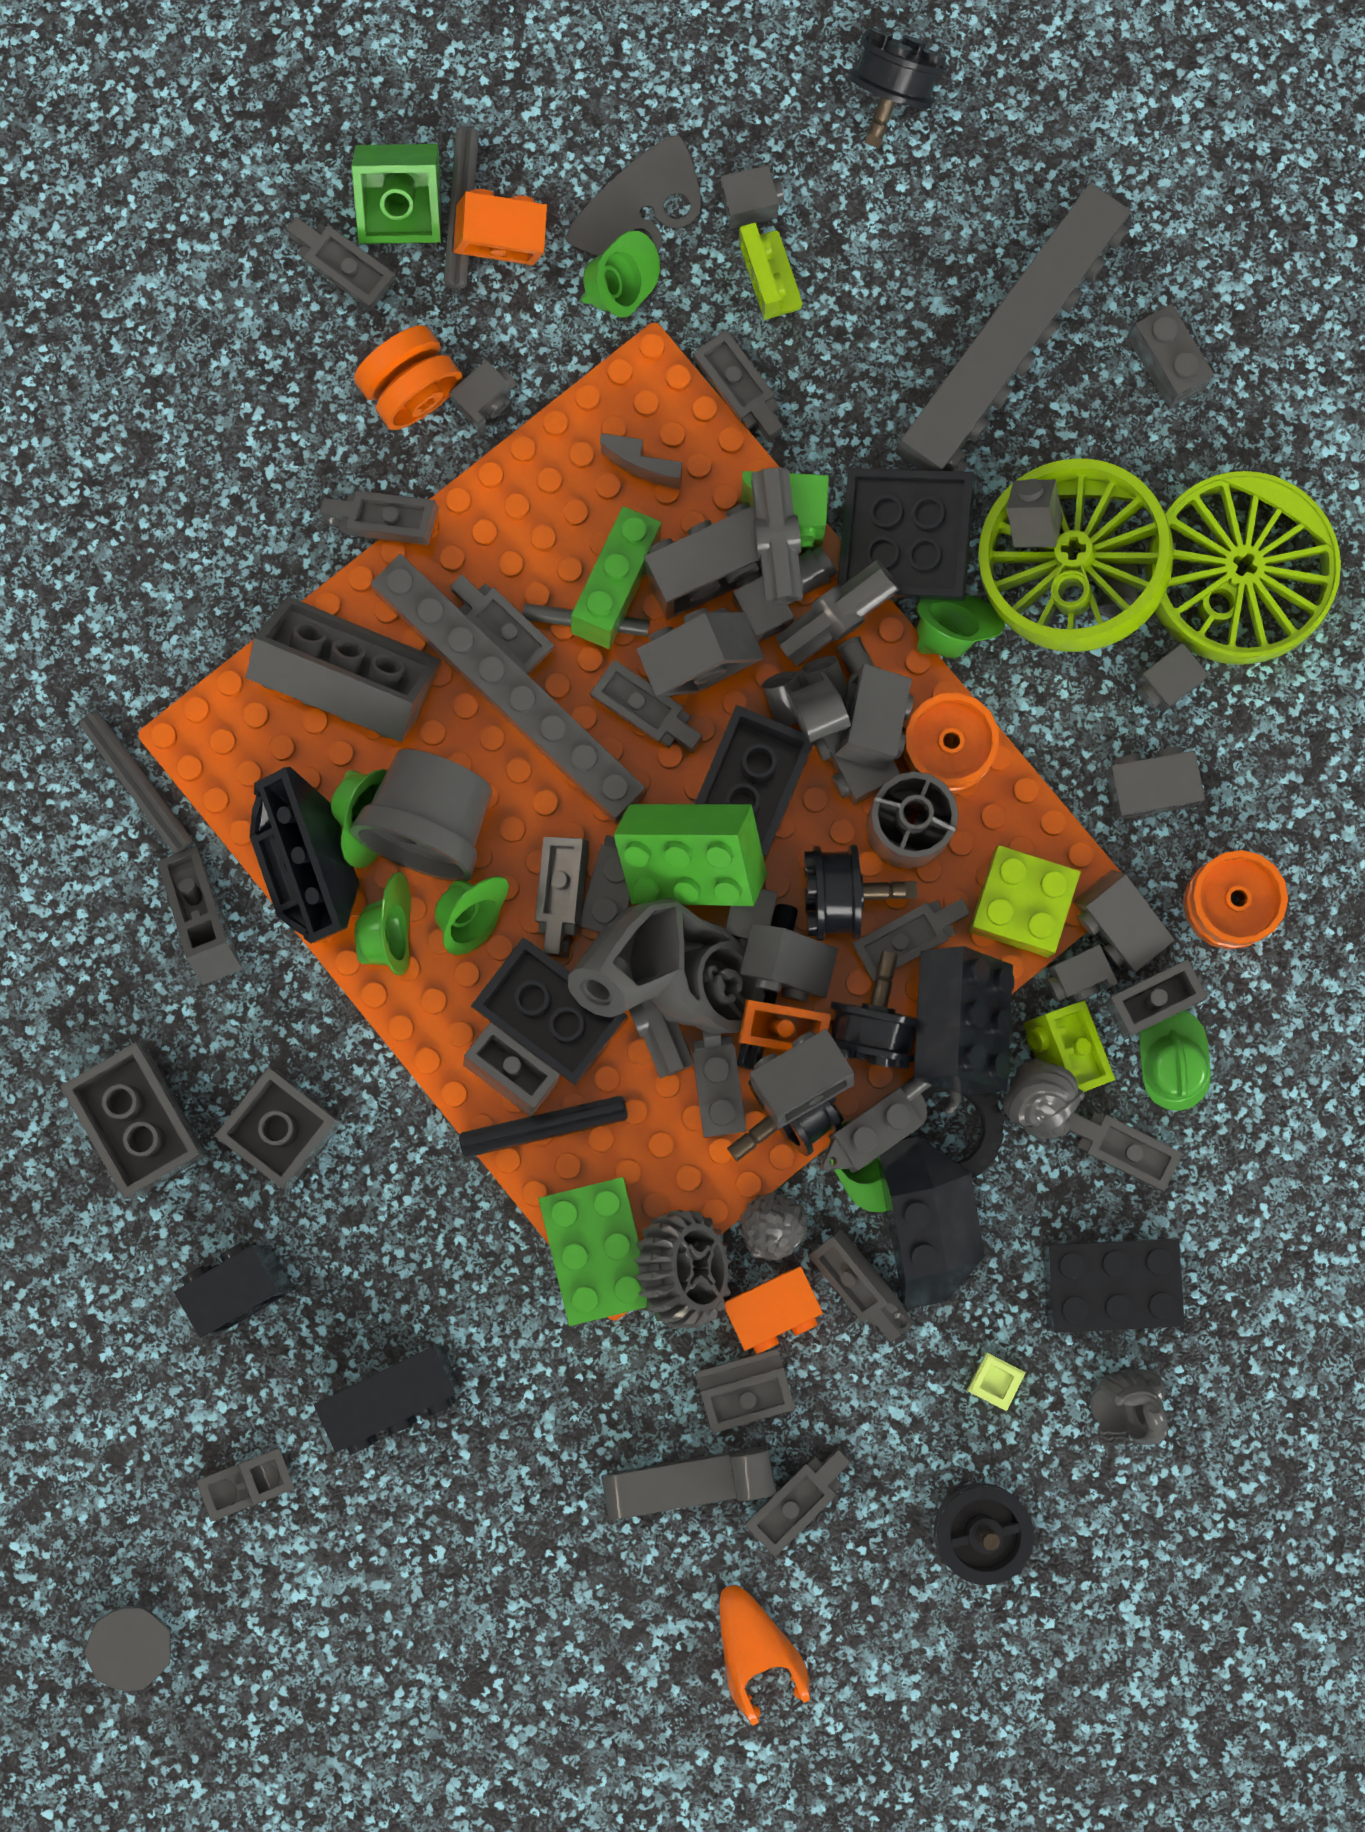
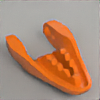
(753, 1646)

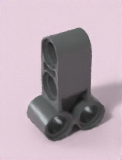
(810, 698)

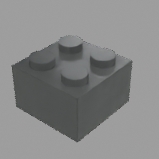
(699, 652)
(278, 1128)

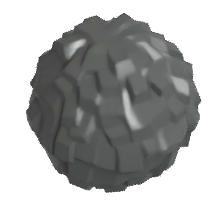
(773, 1226)

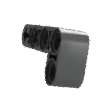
(689, 1483)

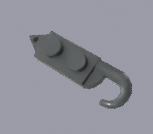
(881, 1127)

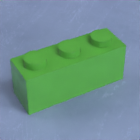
(615, 578)

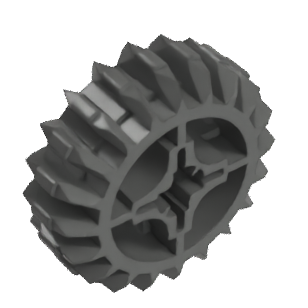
(683, 1269)

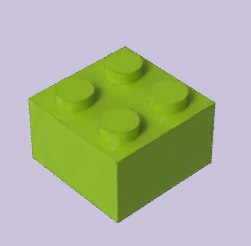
(1024, 901)

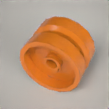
(407, 377)
(965, 722)
(1257, 912)

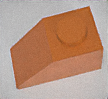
(778, 1025)

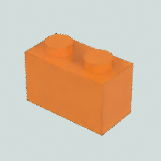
(500, 227)
(773, 1309)

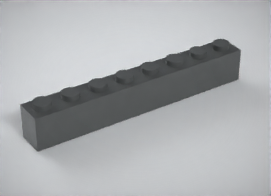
(1014, 331)
(508, 688)

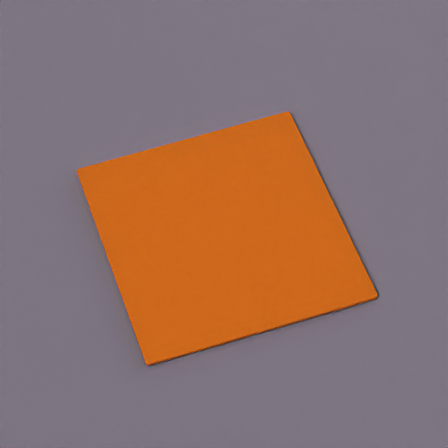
(533, 530)

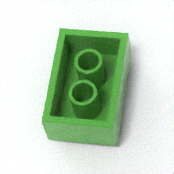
(691, 853)
(594, 1250)

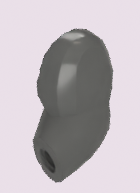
(672, 959)

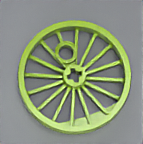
(1080, 480)
(1285, 499)

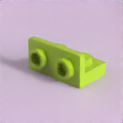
(769, 271)
(1072, 1042)

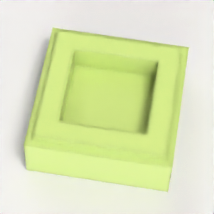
(996, 1381)

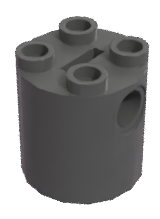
(903, 842)

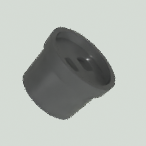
(426, 815)

